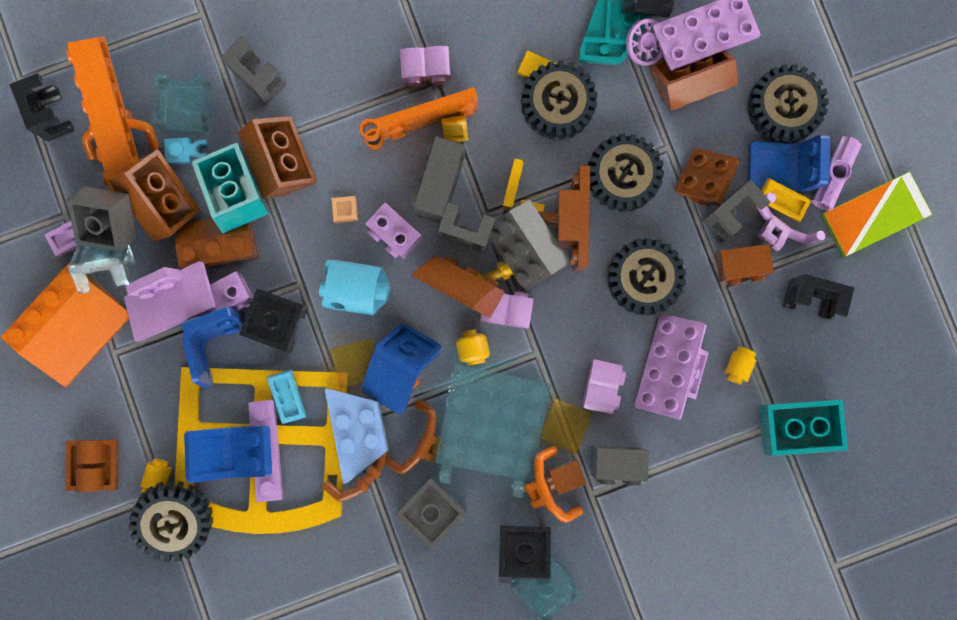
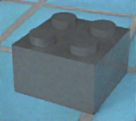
(102, 218)
(619, 463)

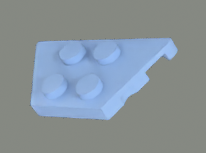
(356, 431)

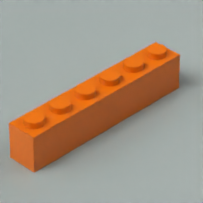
(103, 105)

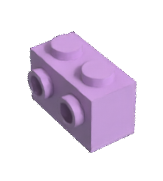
(393, 231)
(231, 292)

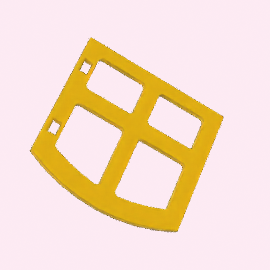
(257, 517)

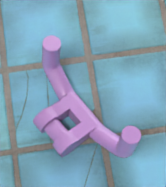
(783, 230)

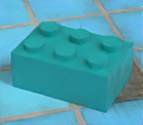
(229, 188)
(803, 427)

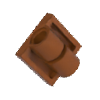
(707, 177)
(92, 465)

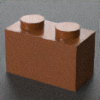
(744, 263)

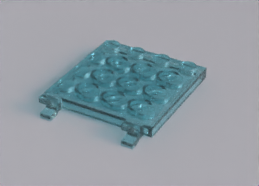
(492, 425)

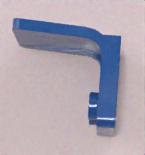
(796, 166)
(199, 332)
(397, 365)
(227, 453)

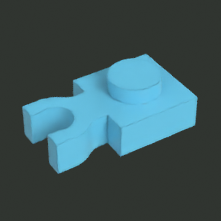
(181, 150)

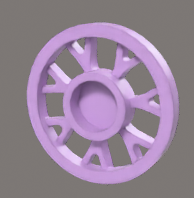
(645, 43)

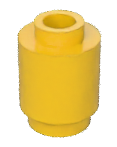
(740, 365)
(154, 473)

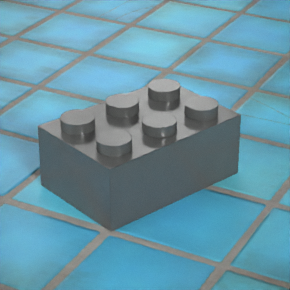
(438, 179)
(527, 245)

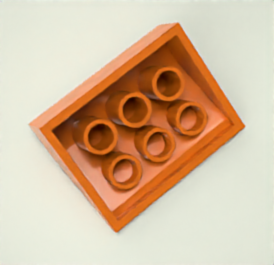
(66, 328)

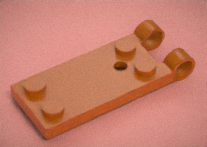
(419, 116)

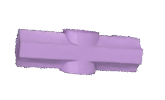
(842, 161)

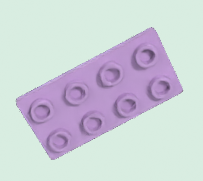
(705, 32)
(167, 299)
(672, 367)

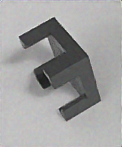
(243, 69)
(746, 198)
(463, 235)
(431, 513)

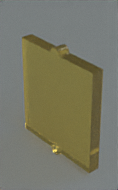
(352, 362)
(566, 425)

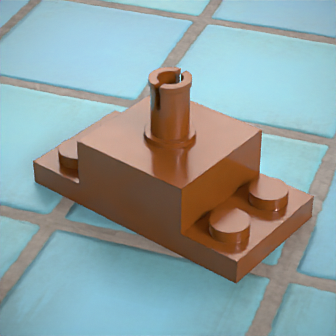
(572, 218)

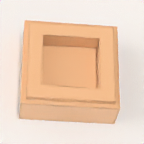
(344, 209)

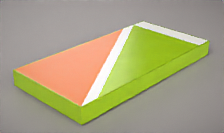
(876, 214)

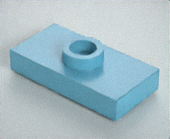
(286, 396)

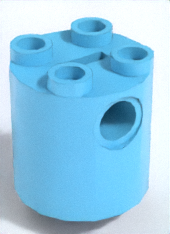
(354, 287)

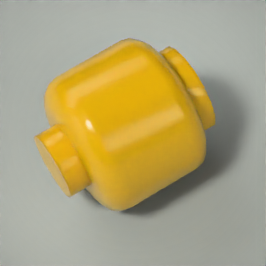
(472, 348)

